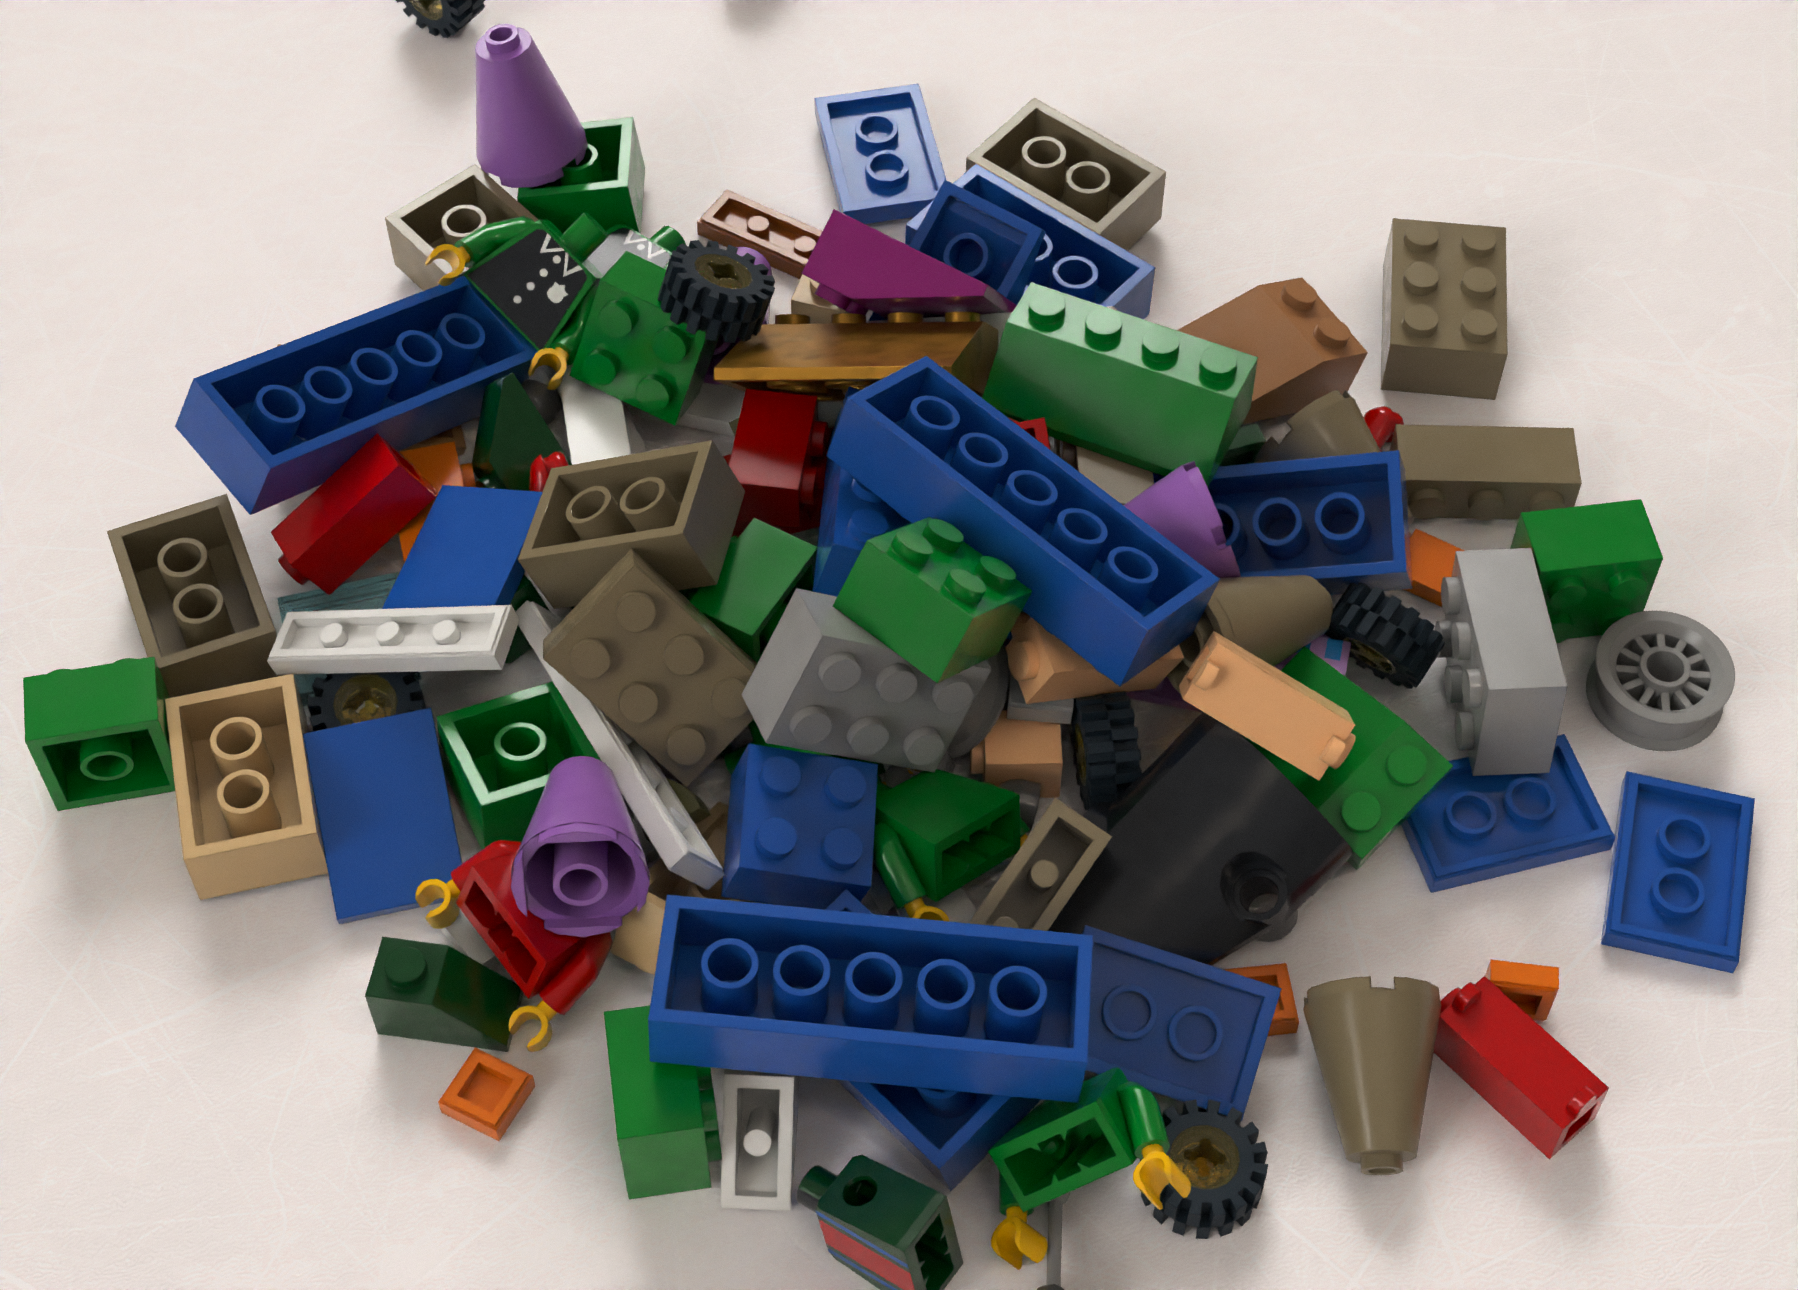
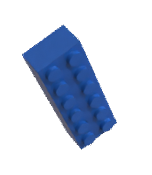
(312, 403)
(1092, 564)
(871, 998)

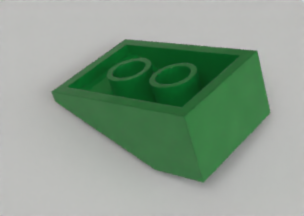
(1384, 773)

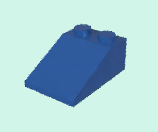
(979, 241)

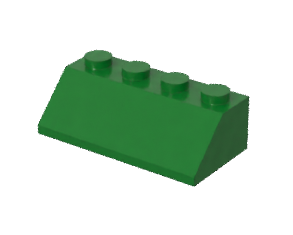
(1120, 383)

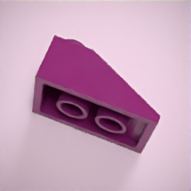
(874, 272)

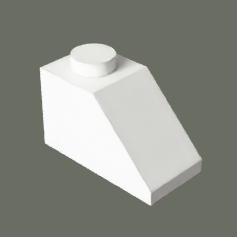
(758, 1140)

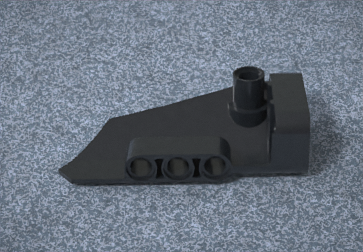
(1199, 845)

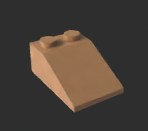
(1297, 344)

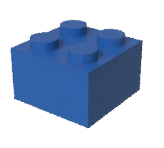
(799, 828)

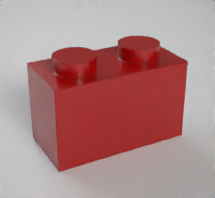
(776, 454)

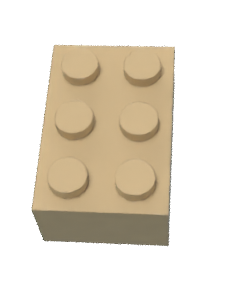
(244, 787)

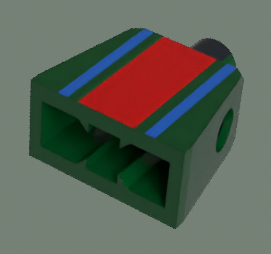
(884, 1225)

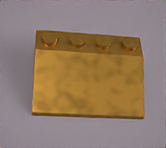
(855, 354)

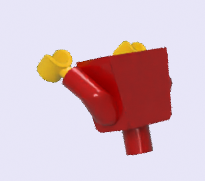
(537, 959)

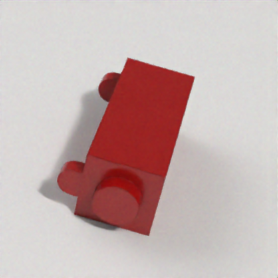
(351, 515)
(1517, 1066)

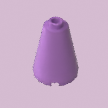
(521, 112)
(1187, 516)
(580, 853)

